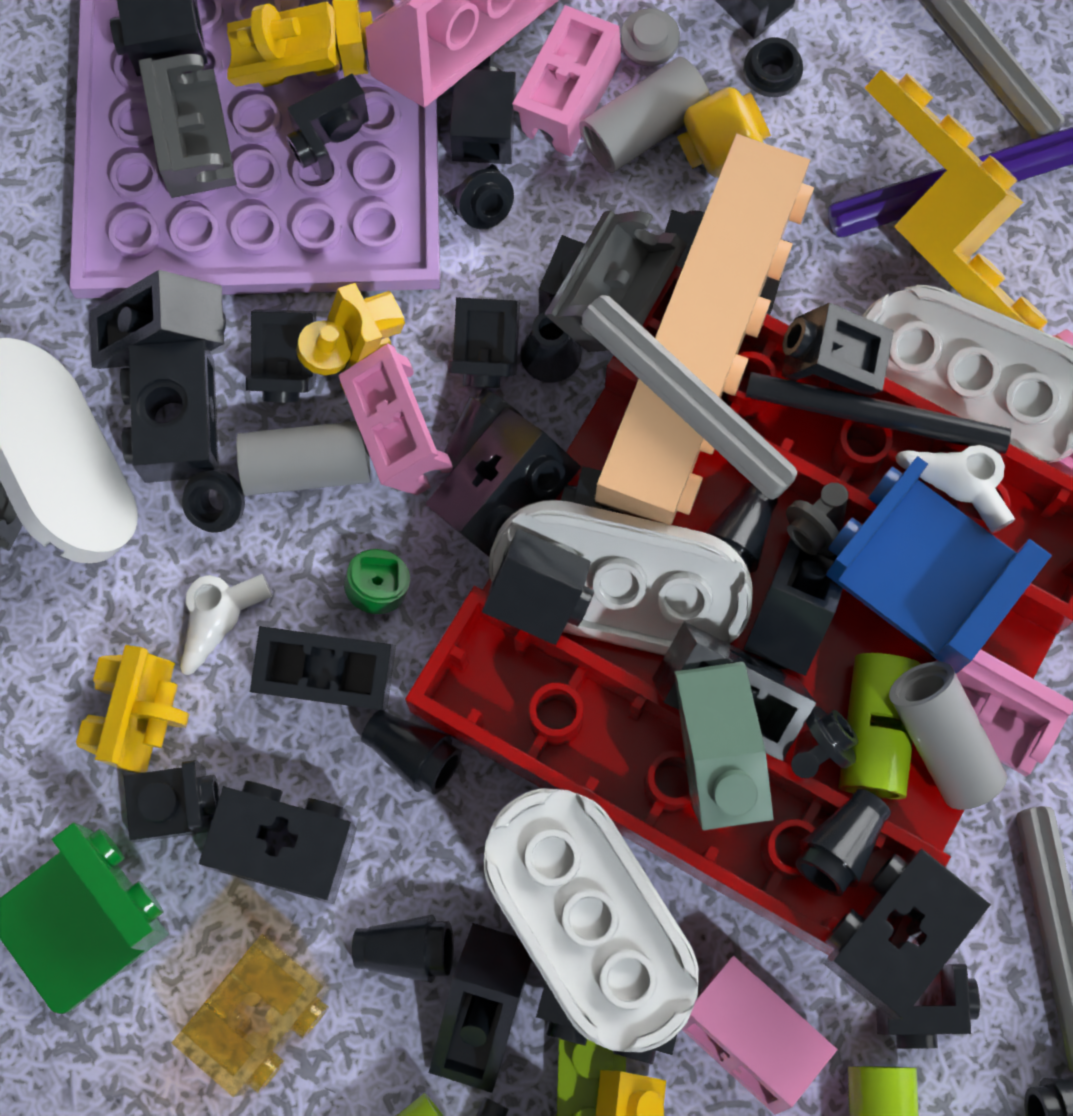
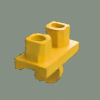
(282, 44)
(351, 331)
(136, 712)

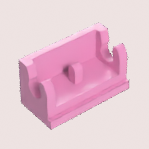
(568, 77)
(392, 421)
(1014, 711)
(757, 1037)

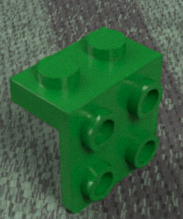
(78, 919)

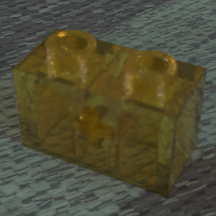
(217, 1034)

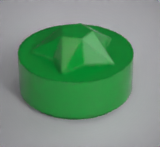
(376, 581)

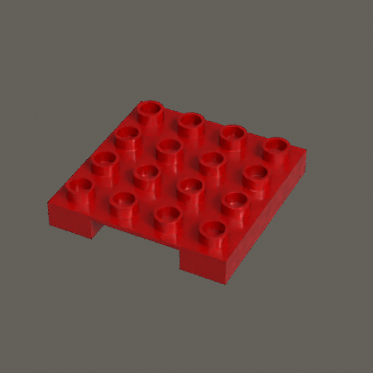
(596, 725)

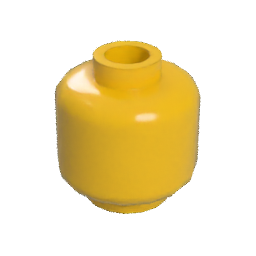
(714, 124)

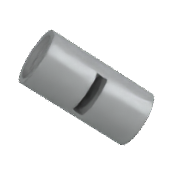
(643, 114)
(302, 458)
(948, 735)

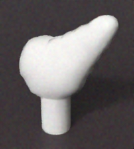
(967, 478)
(214, 612)

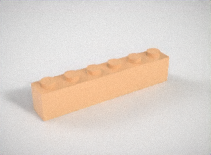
(705, 325)

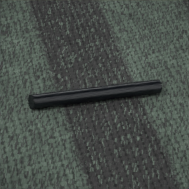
(877, 412)

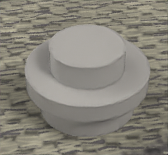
(650, 37)

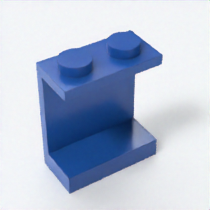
(931, 568)

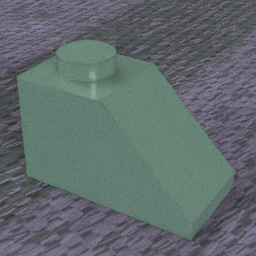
(723, 746)

